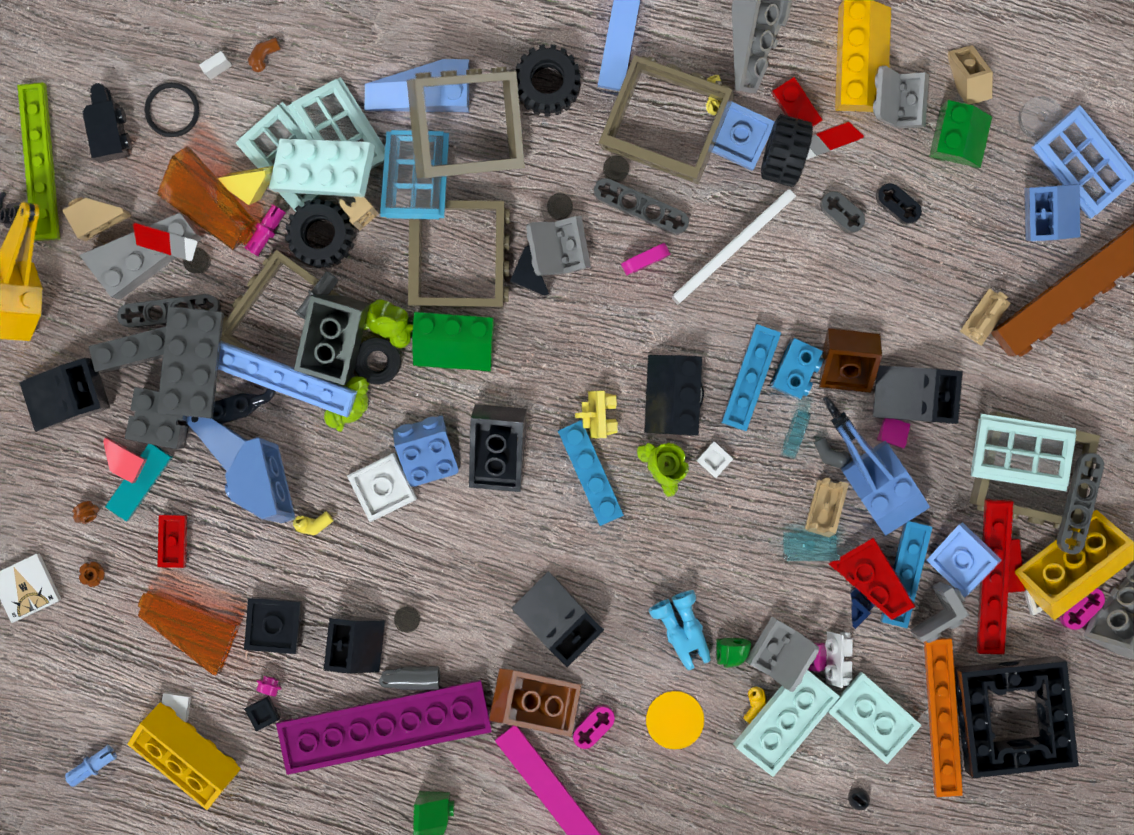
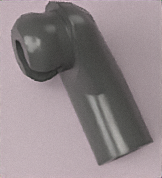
(831, 457)

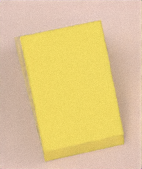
(248, 184)

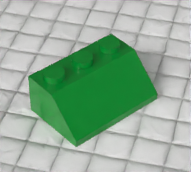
(452, 341)

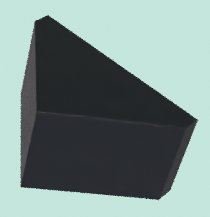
(525, 276)

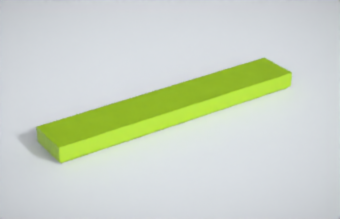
(39, 158)

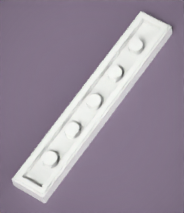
(733, 246)

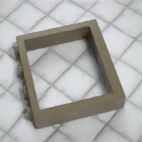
(671, 74)
(420, 128)
(501, 264)
(256, 286)
(981, 485)

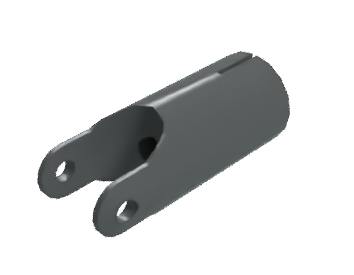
(412, 678)

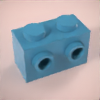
(797, 369)

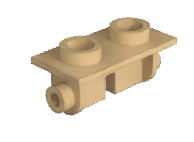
(985, 316)

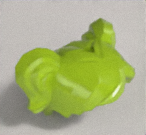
(389, 322)
(359, 406)
(657, 457)

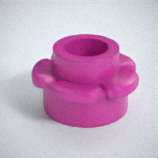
(268, 686)

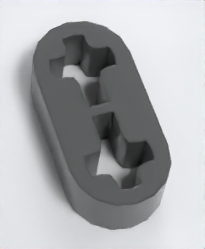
(846, 207)

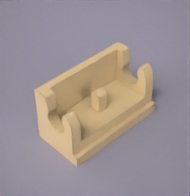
(360, 213)
(826, 507)

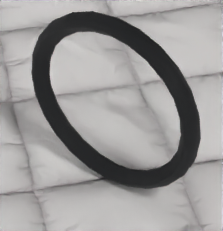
(147, 109)

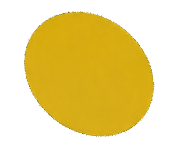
(675, 720)

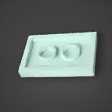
(874, 717)

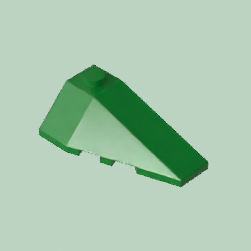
(432, 812)

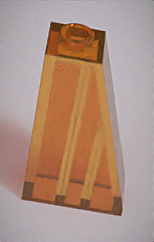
(204, 199)
(192, 629)

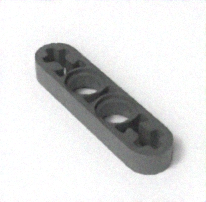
(643, 202)
(164, 304)
(1085, 504)

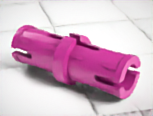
(265, 230)

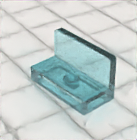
(809, 547)

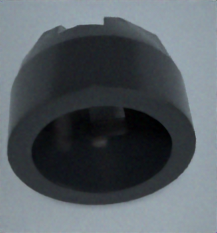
(862, 794)

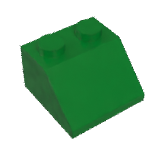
(961, 134)

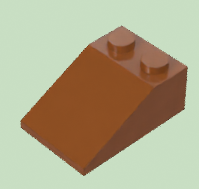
(535, 702)

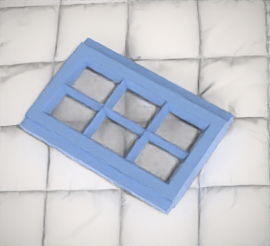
(1084, 156)

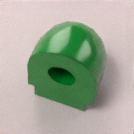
(732, 651)

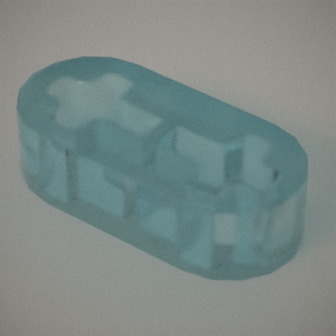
(795, 433)

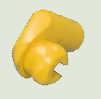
(757, 701)

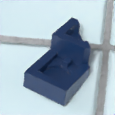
(859, 607)

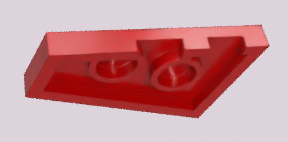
(875, 578)

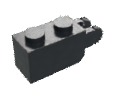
(105, 126)

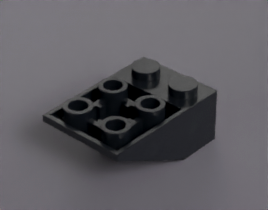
(64, 394)
(918, 394)
(558, 619)

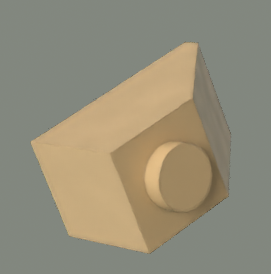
(971, 75)
(92, 217)

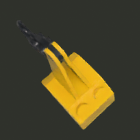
(18, 275)

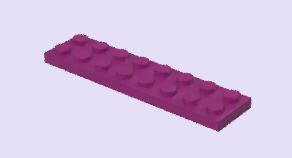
(384, 727)

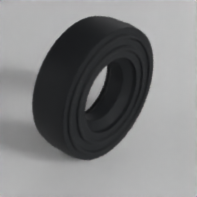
(393, 361)

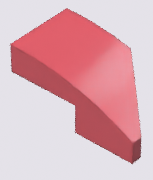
(123, 461)

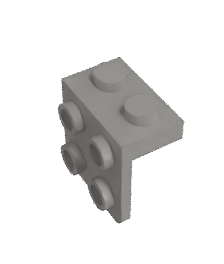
(901, 98)
(558, 246)
(949, 617)
(783, 654)

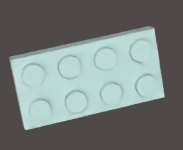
(322, 167)
(785, 723)

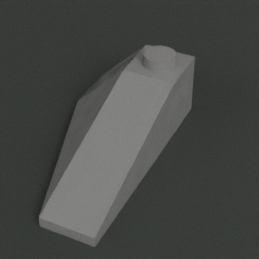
(754, 34)
(1114, 622)

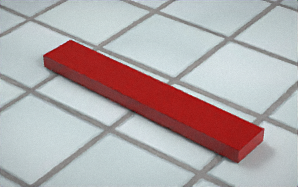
(995, 586)

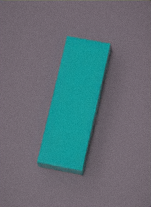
(130, 495)

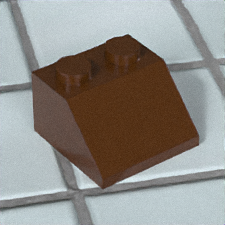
(850, 360)

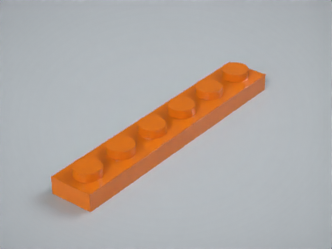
(943, 718)

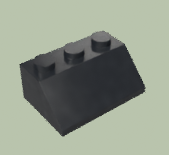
(673, 394)

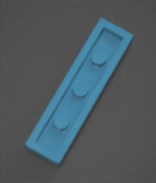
(751, 377)
(590, 473)
(909, 564)

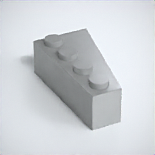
(125, 266)

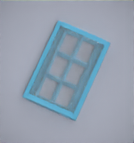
(402, 192)

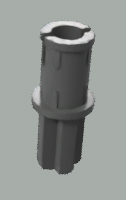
(323, 287)

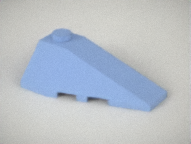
(392, 92)

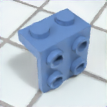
(425, 451)

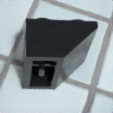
(354, 644)

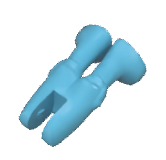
(682, 638)

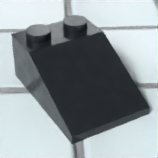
(497, 447)

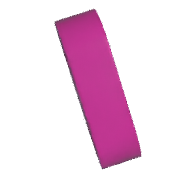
(645, 259)
(1086, 612)
(589, 722)

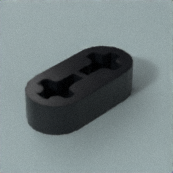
(902, 199)

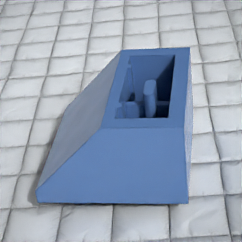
(1052, 212)

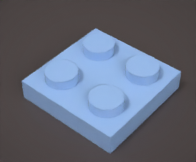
(743, 136)
(964, 559)

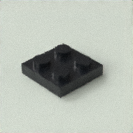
(272, 625)

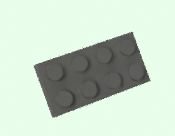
(190, 362)

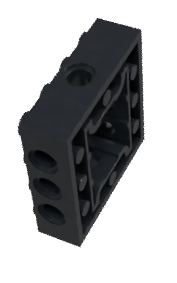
(1056, 740)

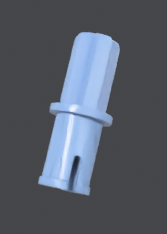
(90, 766)

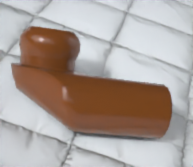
(259, 53)

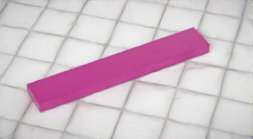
(545, 783)

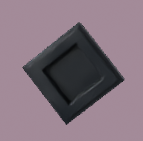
(262, 713)

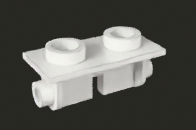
(837, 670)

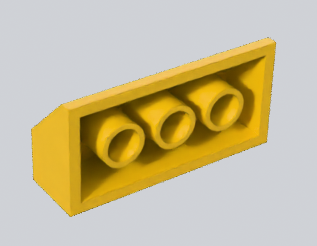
(861, 49)
(1064, 579)
(183, 755)

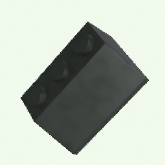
(331, 337)

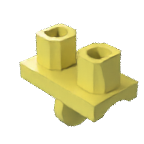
(594, 414)

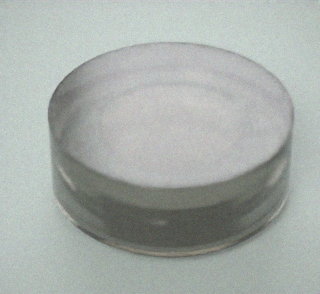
(616, 168)
(559, 206)
(200, 262)
(407, 619)

